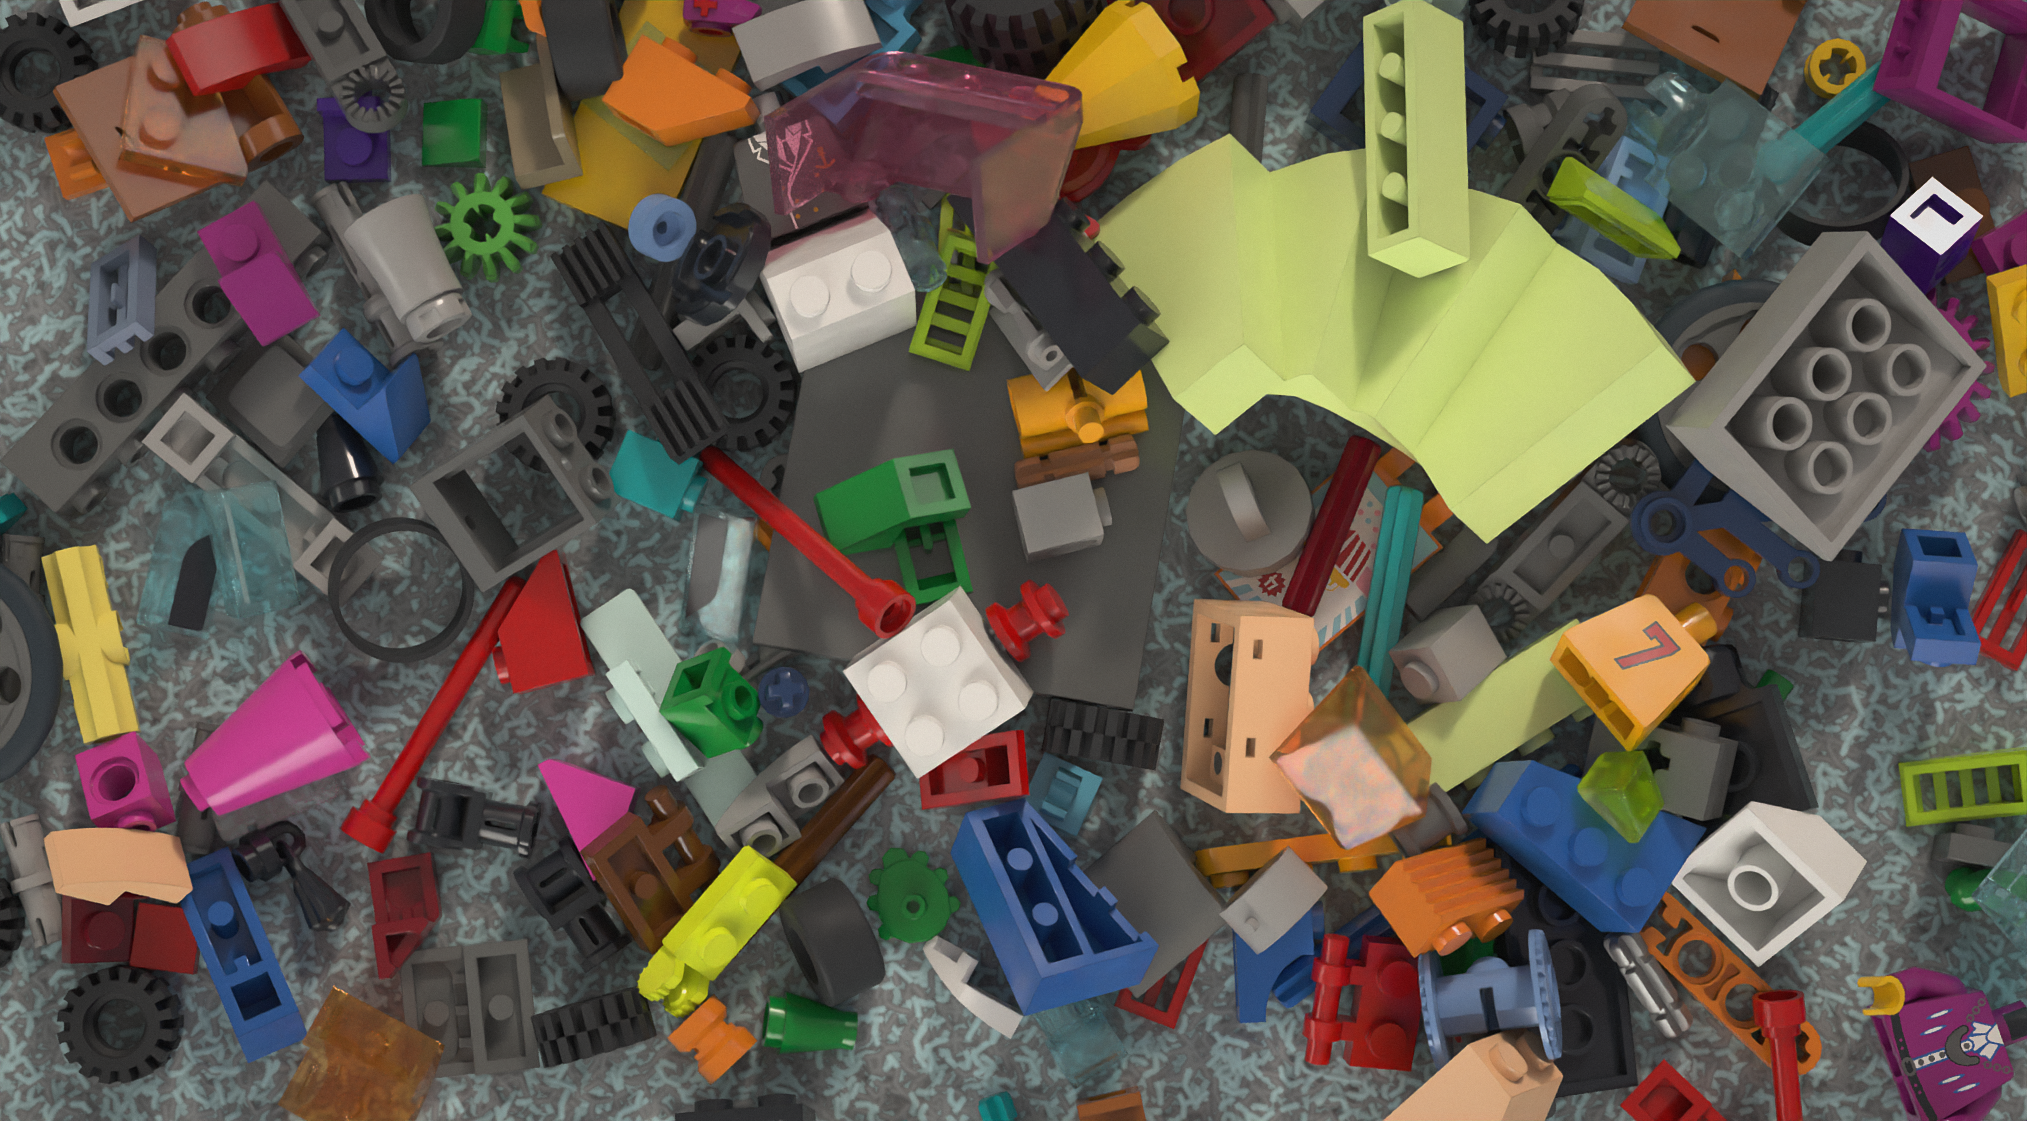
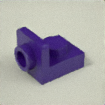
(351, 153)

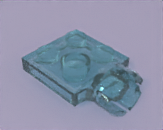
(1723, 159)

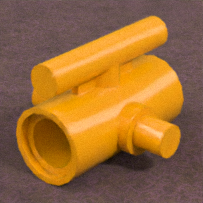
(1074, 412)

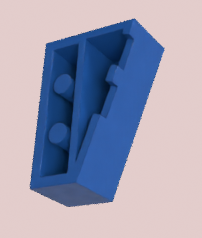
(1574, 850)

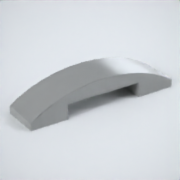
(218, 458)

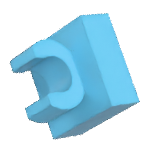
(1062, 793)

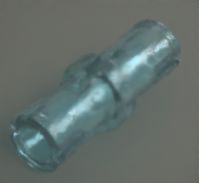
(913, 237)

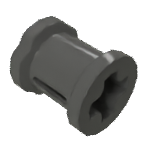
(1440, 821)

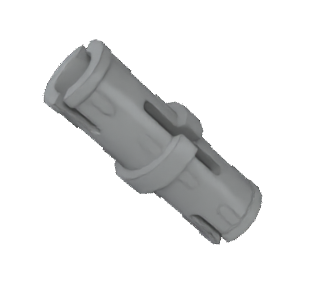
(33, 878)

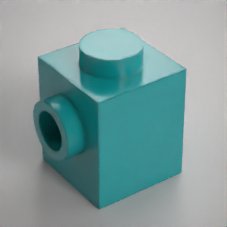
(653, 480)

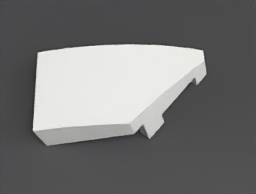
(954, 969)

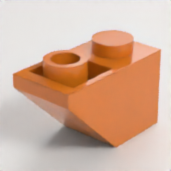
(675, 98)

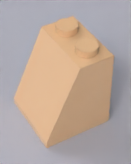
(1488, 1081)

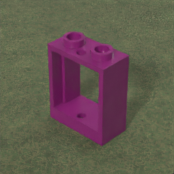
(1918, 53)

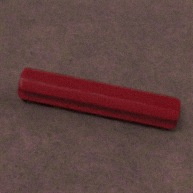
(1331, 525)

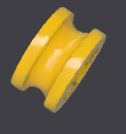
(1822, 53)

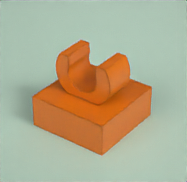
(73, 165)

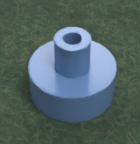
(661, 227)

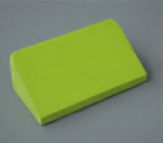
(1611, 212)

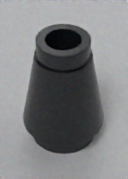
(346, 467)

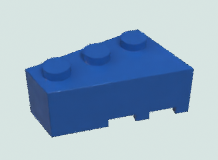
(1042, 913)

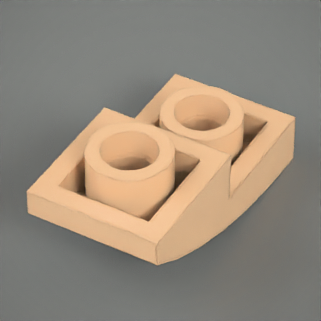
(109, 861)

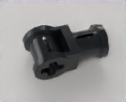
(461, 817)
(572, 900)

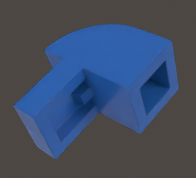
(1932, 598)

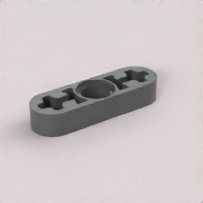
(1554, 143)

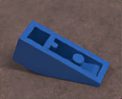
(240, 957)

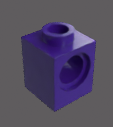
(1930, 234)

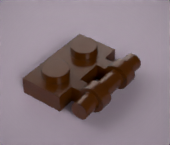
(638, 876)

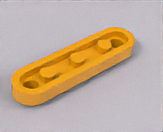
(1232, 864)

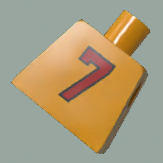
(1636, 663)

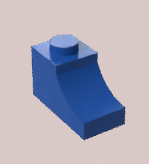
(1257, 973)

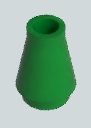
(805, 1025)

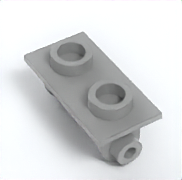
(1025, 331)

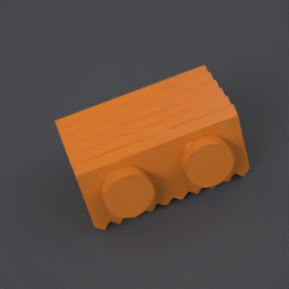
(1447, 897)

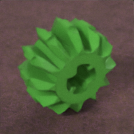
(506, 213)

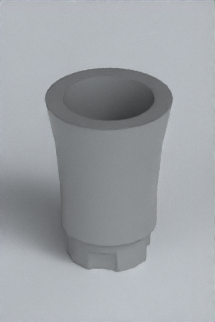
(410, 266)

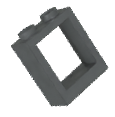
(471, 523)

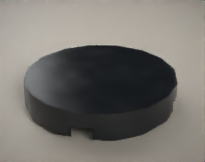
(721, 264)

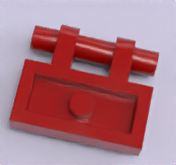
(1383, 1007)

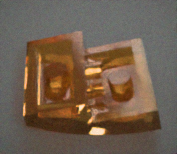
(361, 1066)

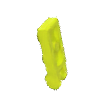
(714, 931)

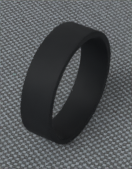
(1885, 149)
(406, 654)

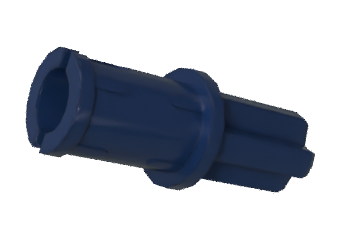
(783, 692)

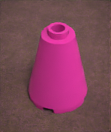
(274, 742)

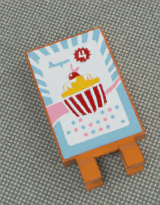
(1349, 582)

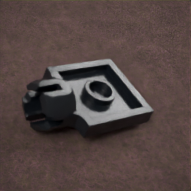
(1767, 756)

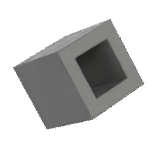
(1447, 655)

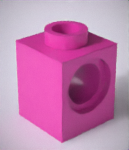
(115, 769)

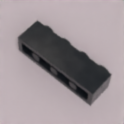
(1080, 297)

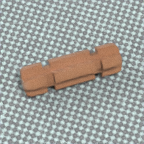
(1117, 455)

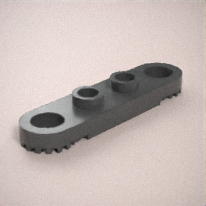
(348, 59)
(1564, 538)

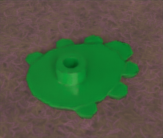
(910, 897)

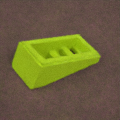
(940, 350)
(1988, 760)

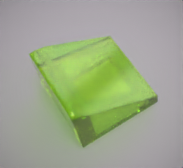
(1623, 792)

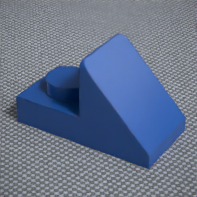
(377, 403)

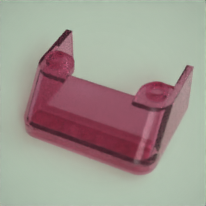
(934, 128)

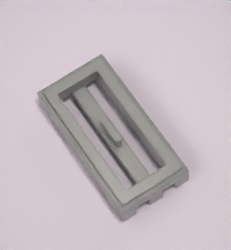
(1600, 40)

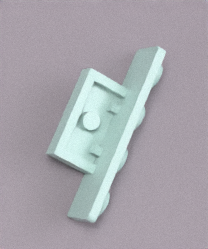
(640, 673)

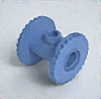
(1490, 999)

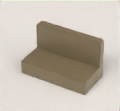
(540, 123)

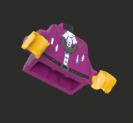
(1943, 1043)

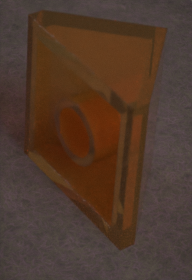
(1356, 763)

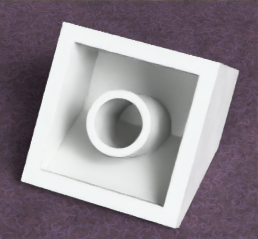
(1769, 876)

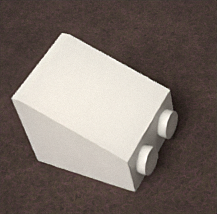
(838, 289)

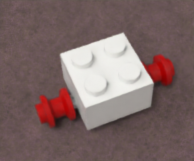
(942, 679)

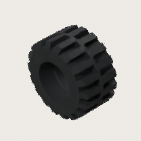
(1021, 30)

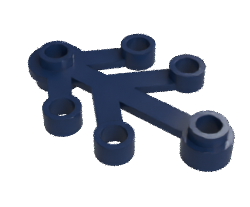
(1730, 513)

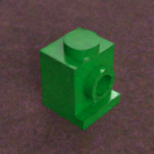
(712, 704)

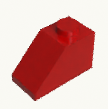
(543, 632)

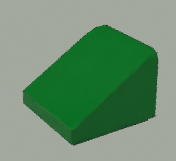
(455, 133)

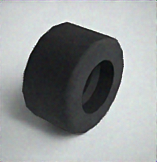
(584, 45)
(832, 942)

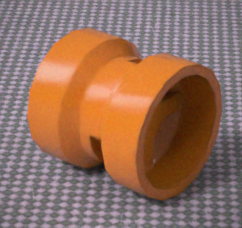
(712, 1039)

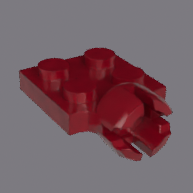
(1211, 30)

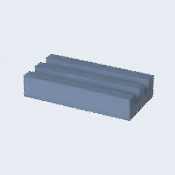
(127, 292)

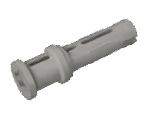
(338, 212)

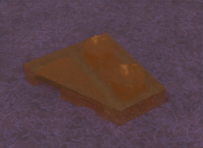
(172, 127)

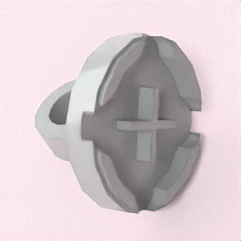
(1250, 513)

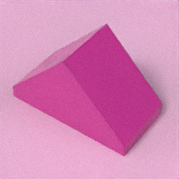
(587, 799)

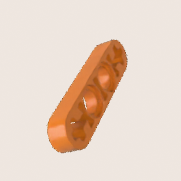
(1723, 974)

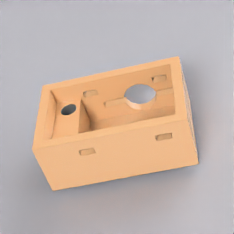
(1265, 703)

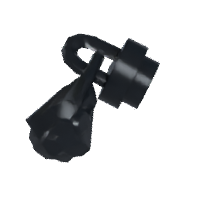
(259, 859)

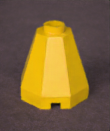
(1128, 76)

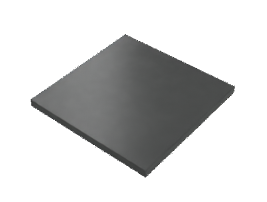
(900, 405)

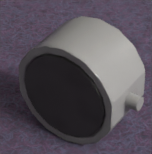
(1273, 900)

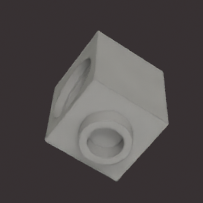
(1060, 516)

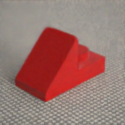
(980, 773)

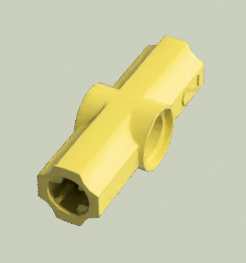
(91, 644)

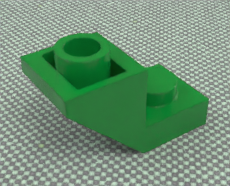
(898, 494)

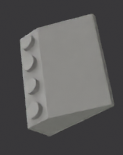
(1828, 391)

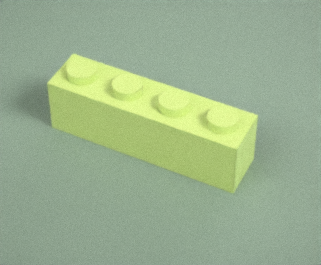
(1416, 138)
(1499, 715)

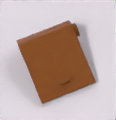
(1719, 36)
(97, 112)

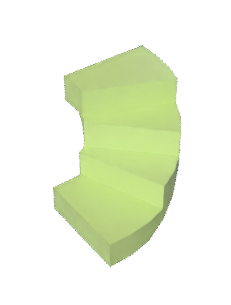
(1479, 373)

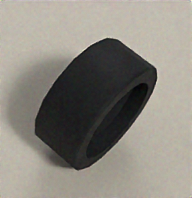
(449, 40)

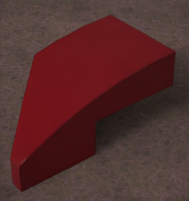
(404, 907)

